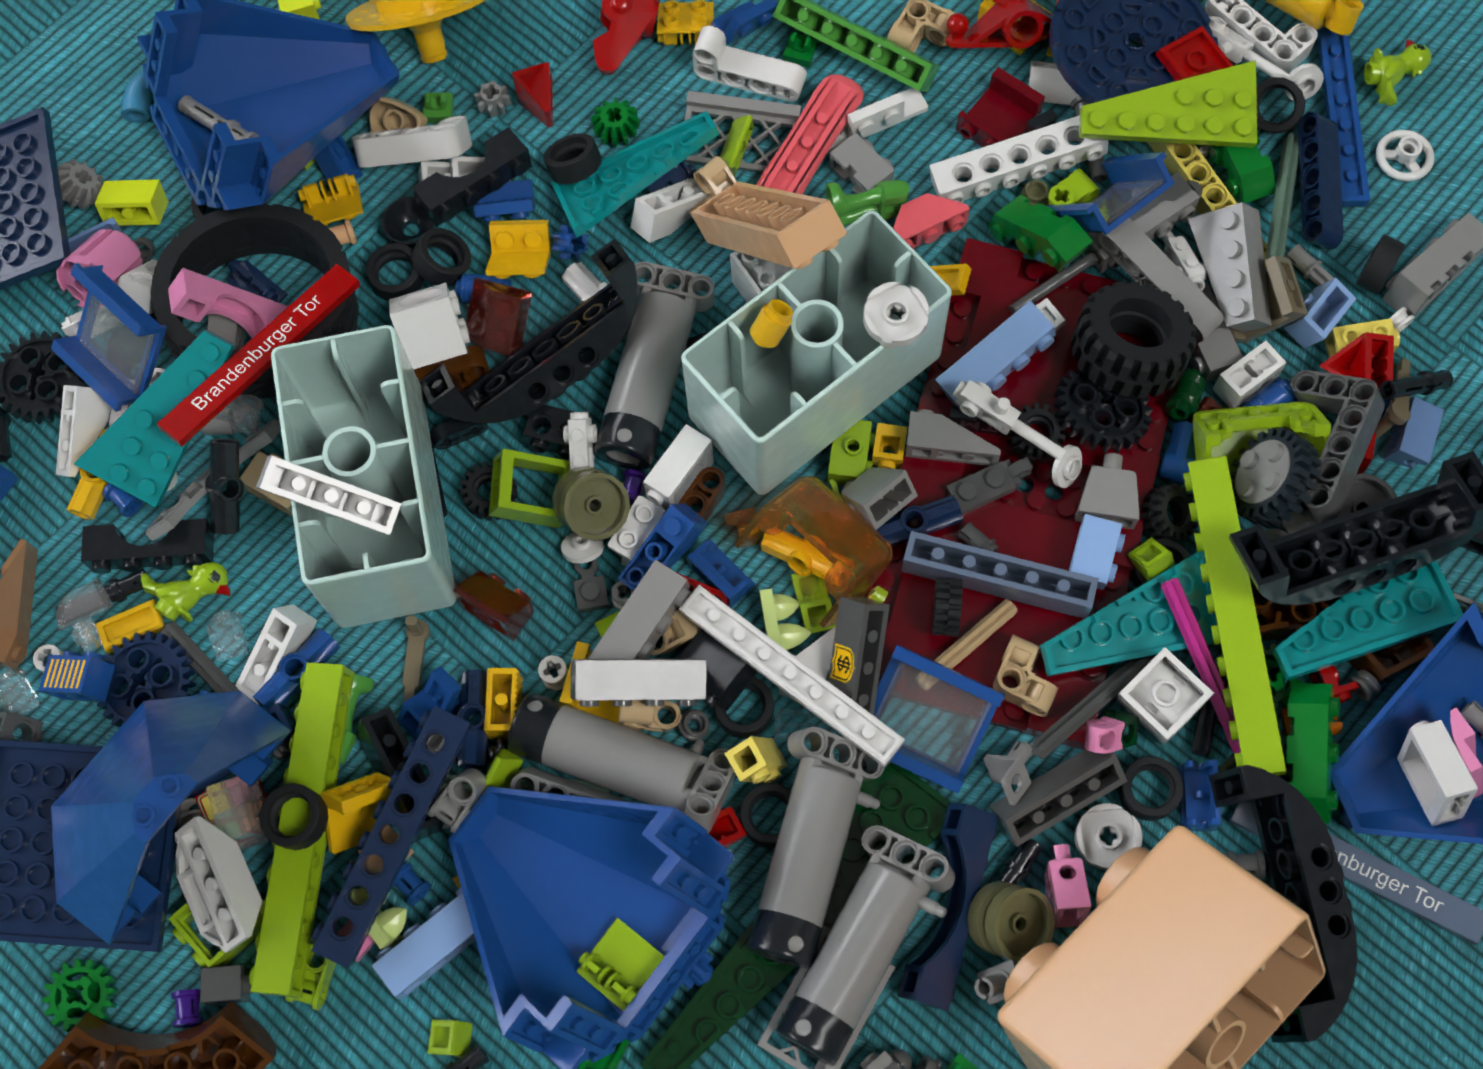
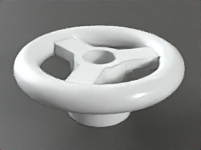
(1405, 153)

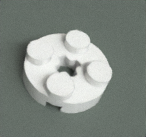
(895, 332)
(1092, 825)

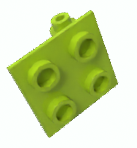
(620, 964)

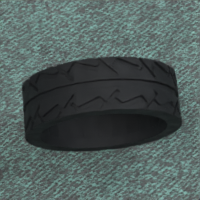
(242, 233)

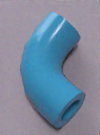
(137, 100)

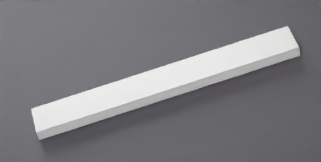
(792, 676)

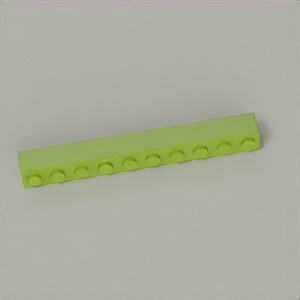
(1235, 616)
(296, 874)

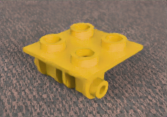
(682, 18)
(335, 204)

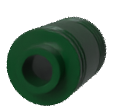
(1186, 395)

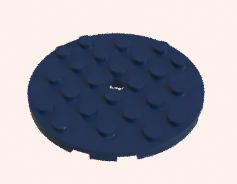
(1094, 48)

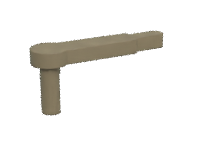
(1398, 408)
(417, 633)

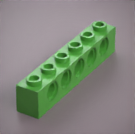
(858, 42)

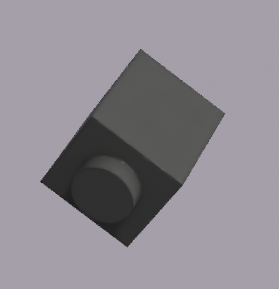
(225, 984)

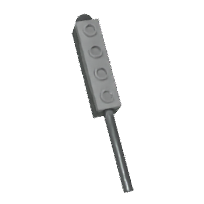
(1154, 220)

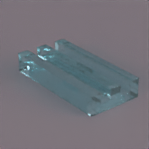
(795, 713)

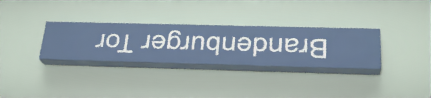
(1393, 885)

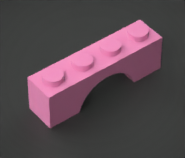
(198, 295)

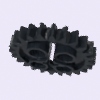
(39, 376)
(1100, 415)

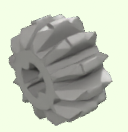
(79, 184)

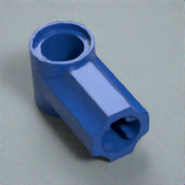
(1179, 453)

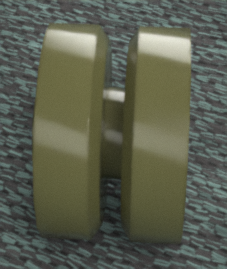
(591, 503)
(1010, 919)

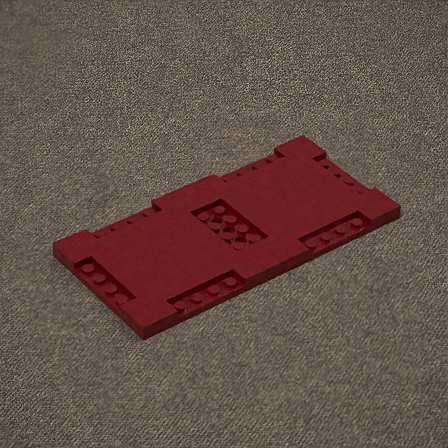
(1021, 522)

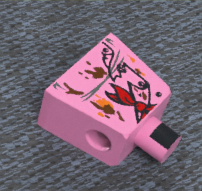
(1067, 887)

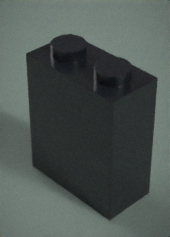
(725, 671)

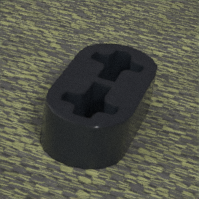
(455, 432)

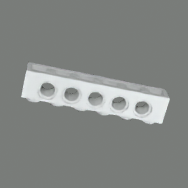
(1004, 153)

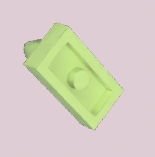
(776, 608)
(388, 923)

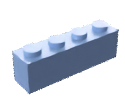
(1001, 351)
(426, 948)

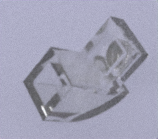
(78, 609)

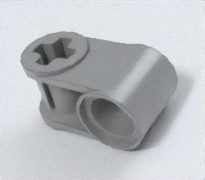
(455, 802)

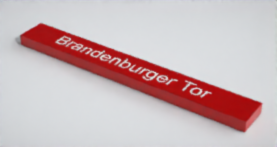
(255, 356)

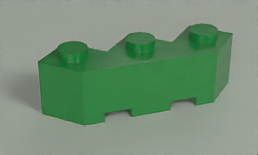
(1248, 171)
(1038, 231)
(1311, 744)

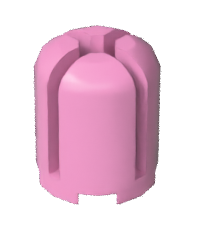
(106, 248)

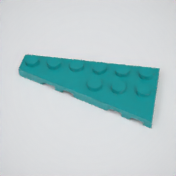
(631, 171)
(134, 449)
(1371, 621)
(1132, 625)

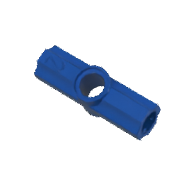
(282, 685)

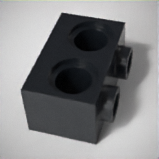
(552, 440)

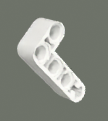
(1273, 43)
(745, 69)
(414, 144)

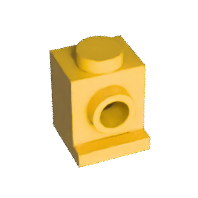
(889, 438)

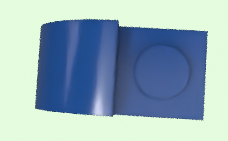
(439, 691)

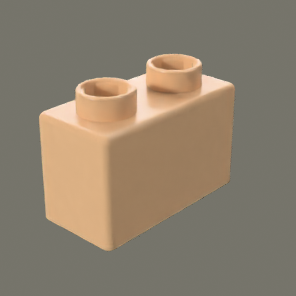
(1169, 971)

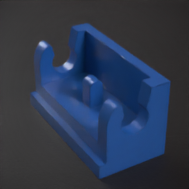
(719, 572)
(1198, 803)

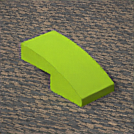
(812, 600)

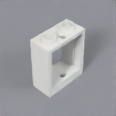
(678, 467)
(1436, 772)

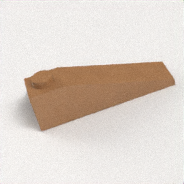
(16, 603)

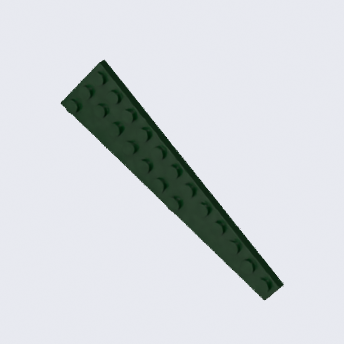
(745, 978)

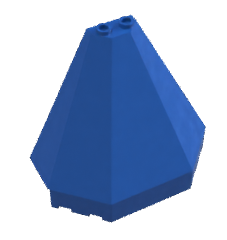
(271, 72)
(1368, 774)
(136, 786)
(549, 883)

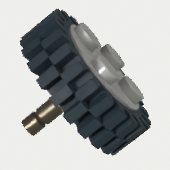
(1274, 477)

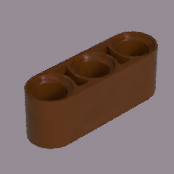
(464, 368)
(700, 495)

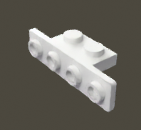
(883, 115)

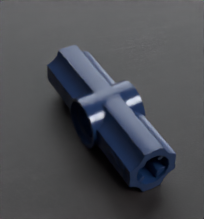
(933, 516)
(473, 700)

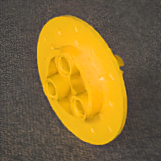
(419, 16)

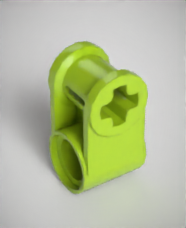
(1073, 190)
(317, 981)

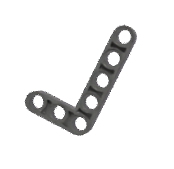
(1354, 402)

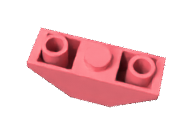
(928, 218)

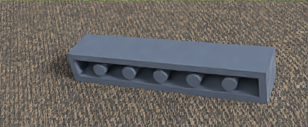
(1000, 575)

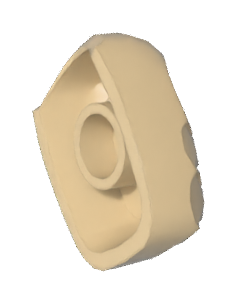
(393, 114)

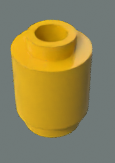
(771, 323)

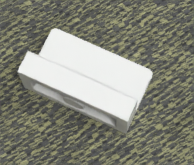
(1050, 83)

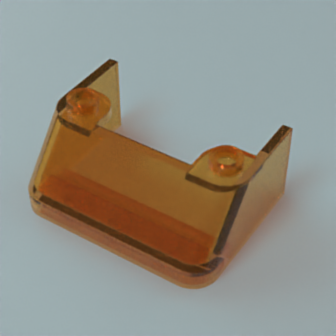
(832, 528)

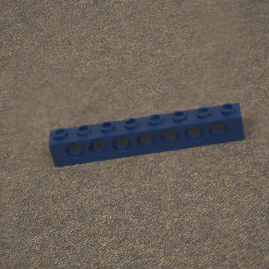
(345, 948)

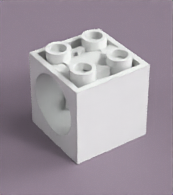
(754, 274)
(429, 325)
(1164, 696)

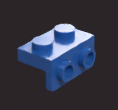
(745, 19)
(512, 198)

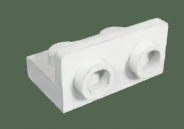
(640, 522)

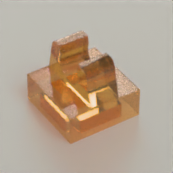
(739, 519)

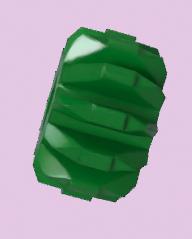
(615, 122)

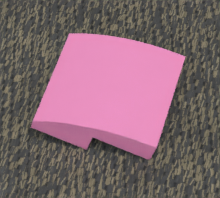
(1465, 742)

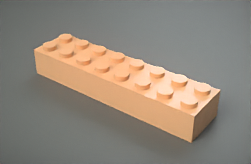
(770, 224)

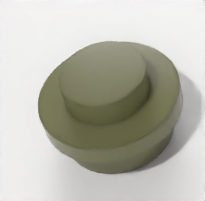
(1036, 191)

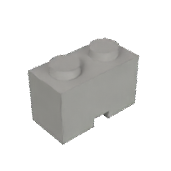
(859, 163)

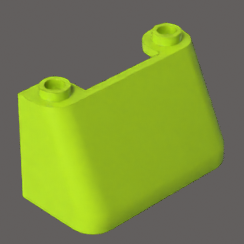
(1229, 429)

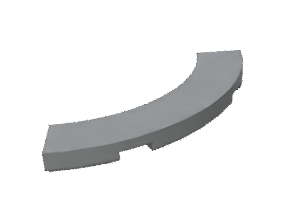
(196, 490)

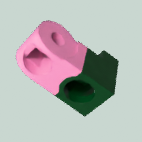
(1107, 735)

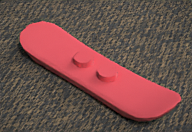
(812, 134)

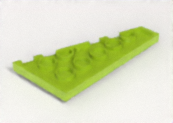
(1197, 110)

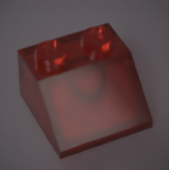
(497, 316)
(494, 603)

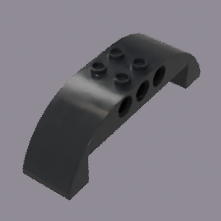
(551, 359)
(1367, 543)
(1308, 874)

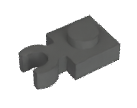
(590, 590)

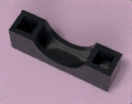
(447, 196)
(186, 544)

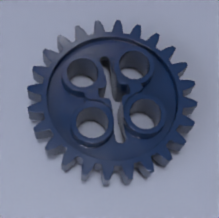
(128, 670)

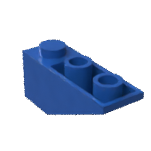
(665, 543)

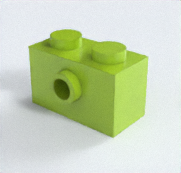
(850, 453)

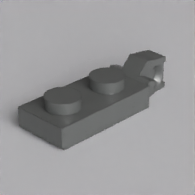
(989, 484)

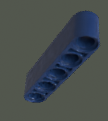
(1320, 181)

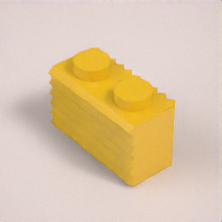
(502, 700)

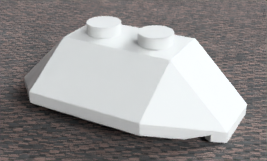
(216, 884)

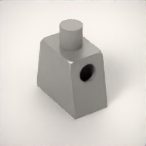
(1110, 493)
(879, 494)

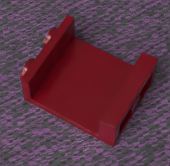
(1000, 111)

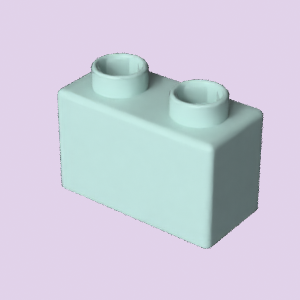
(827, 373)
(362, 418)

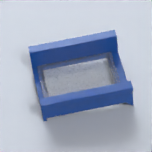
(1134, 182)
(114, 341)
(936, 714)

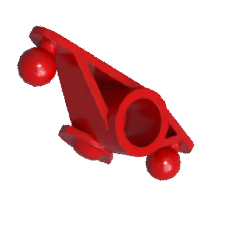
(626, 25)
(998, 28)

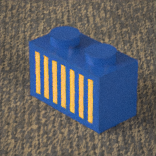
(77, 677)

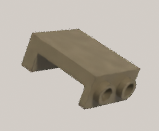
(1284, 298)

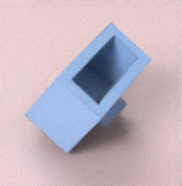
(1325, 309)
(1096, 548)

